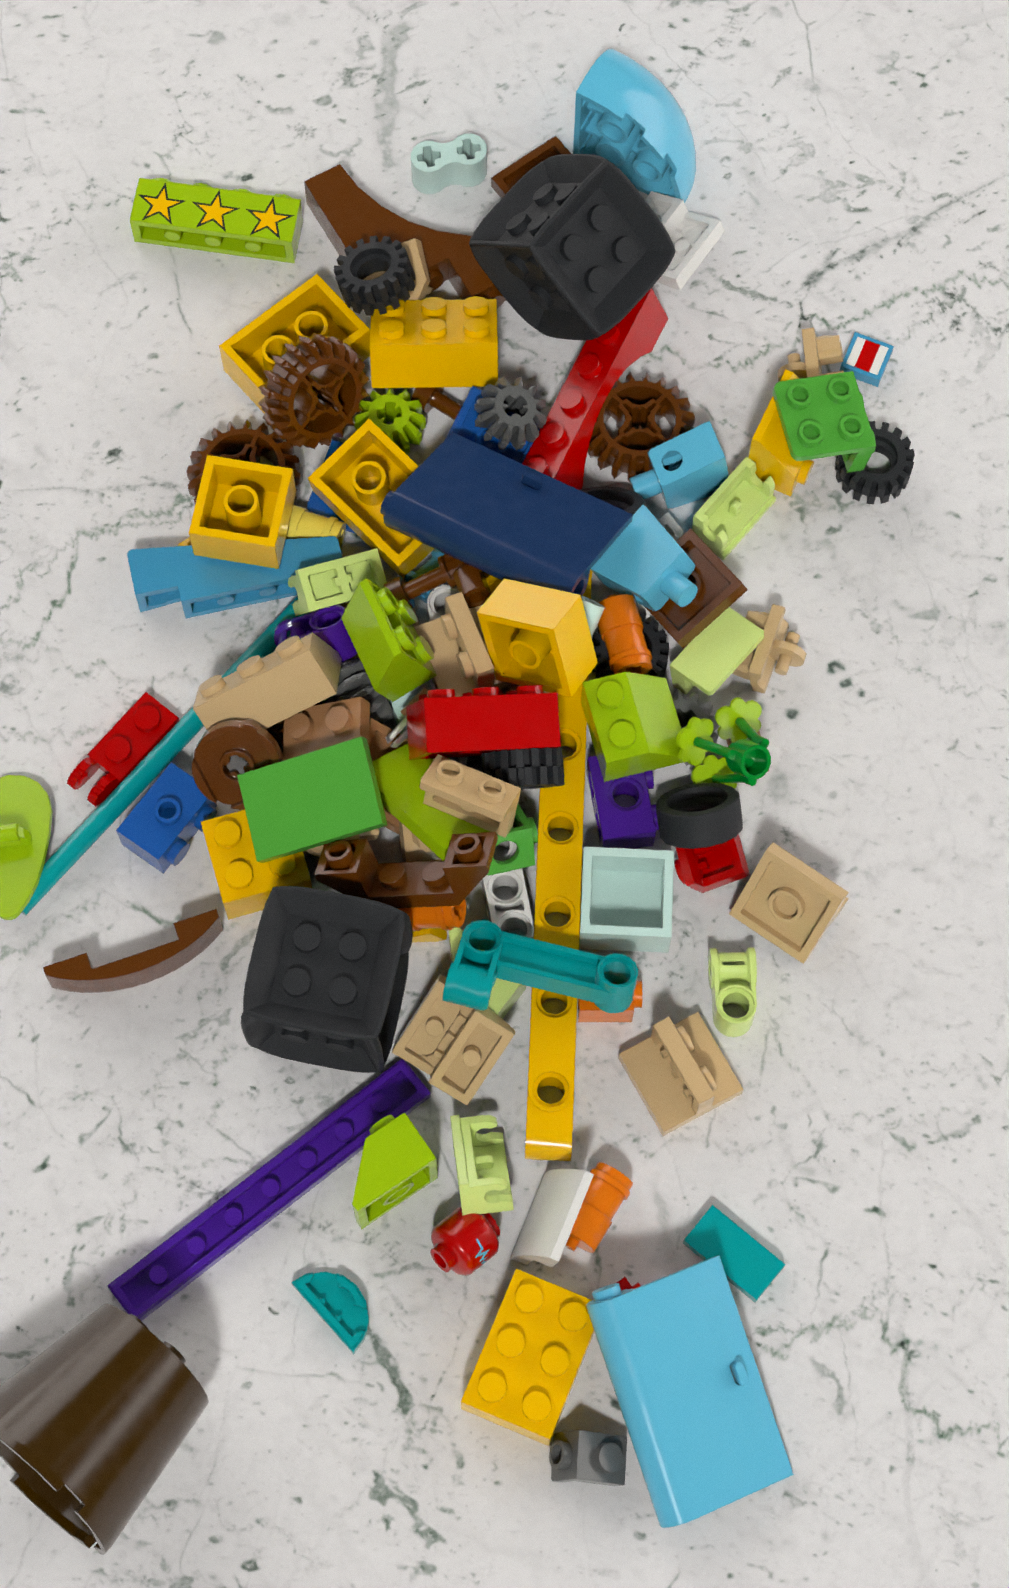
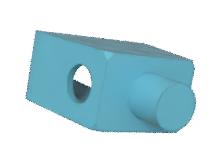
(693, 471)
(647, 564)

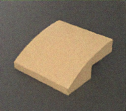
(453, 1043)

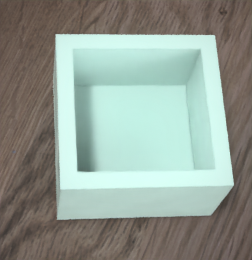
(626, 899)

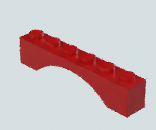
(566, 436)

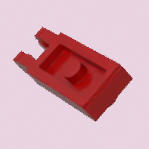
(124, 747)

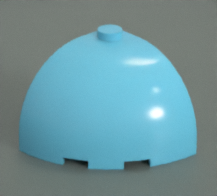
(635, 126)

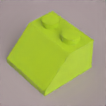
(631, 723)
(391, 1168)

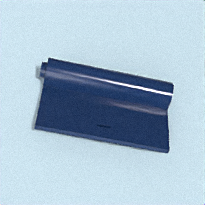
(504, 517)

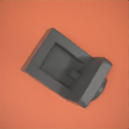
(588, 1457)

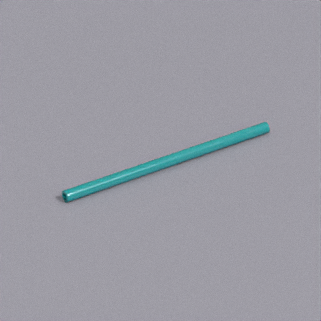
(140, 777)

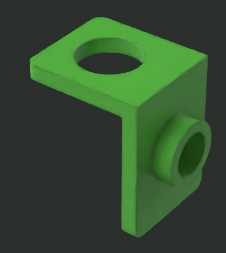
(525, 836)

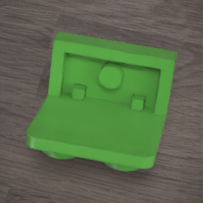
(825, 419)

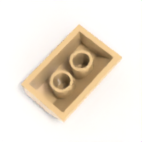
(272, 686)

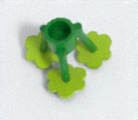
(741, 761)

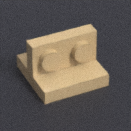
(459, 649)
(789, 903)
(680, 1072)

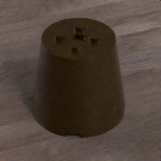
(97, 1423)

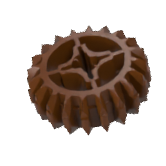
(293, 406)
(637, 406)
(242, 445)

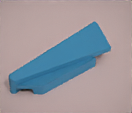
(216, 585)

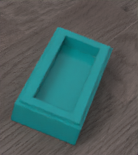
(744, 1259)

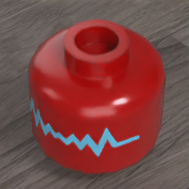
(464, 1241)

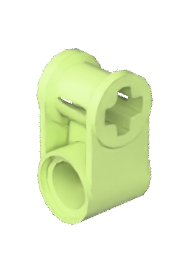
(733, 982)

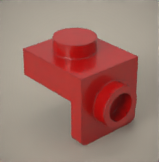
(712, 866)

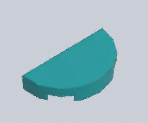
(338, 1304)

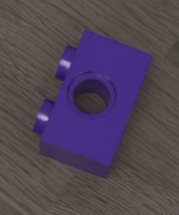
(618, 825)

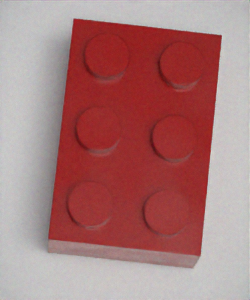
(482, 722)

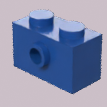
(166, 819)

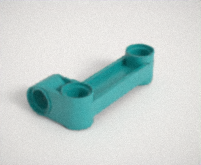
(537, 966)

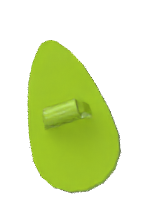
(23, 841)

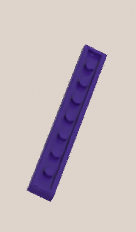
(266, 1193)

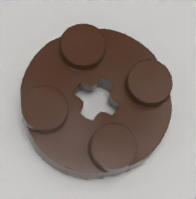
(214, 752)

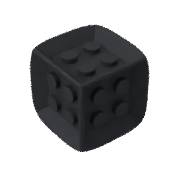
(573, 246)
(326, 979)

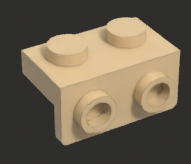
(470, 795)

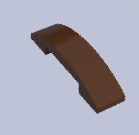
(79, 975)

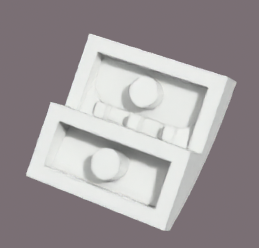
(690, 233)
(552, 1216)

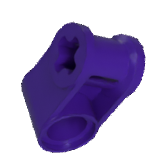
(325, 624)

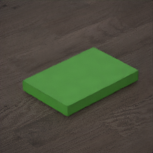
(312, 800)

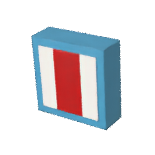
(867, 359)

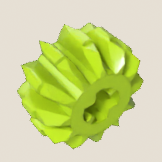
(398, 409)

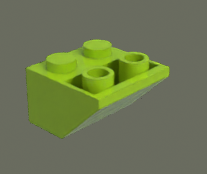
(387, 641)

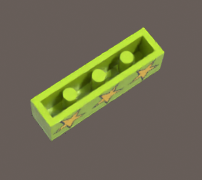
(216, 219)

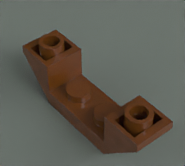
(354, 871)

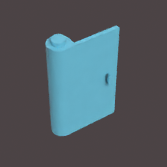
(689, 1421)

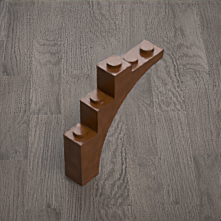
(351, 214)

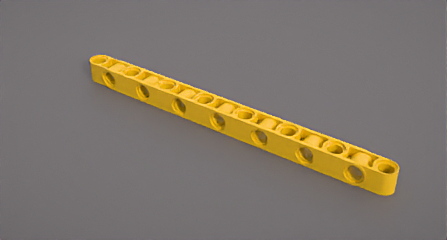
(557, 890)

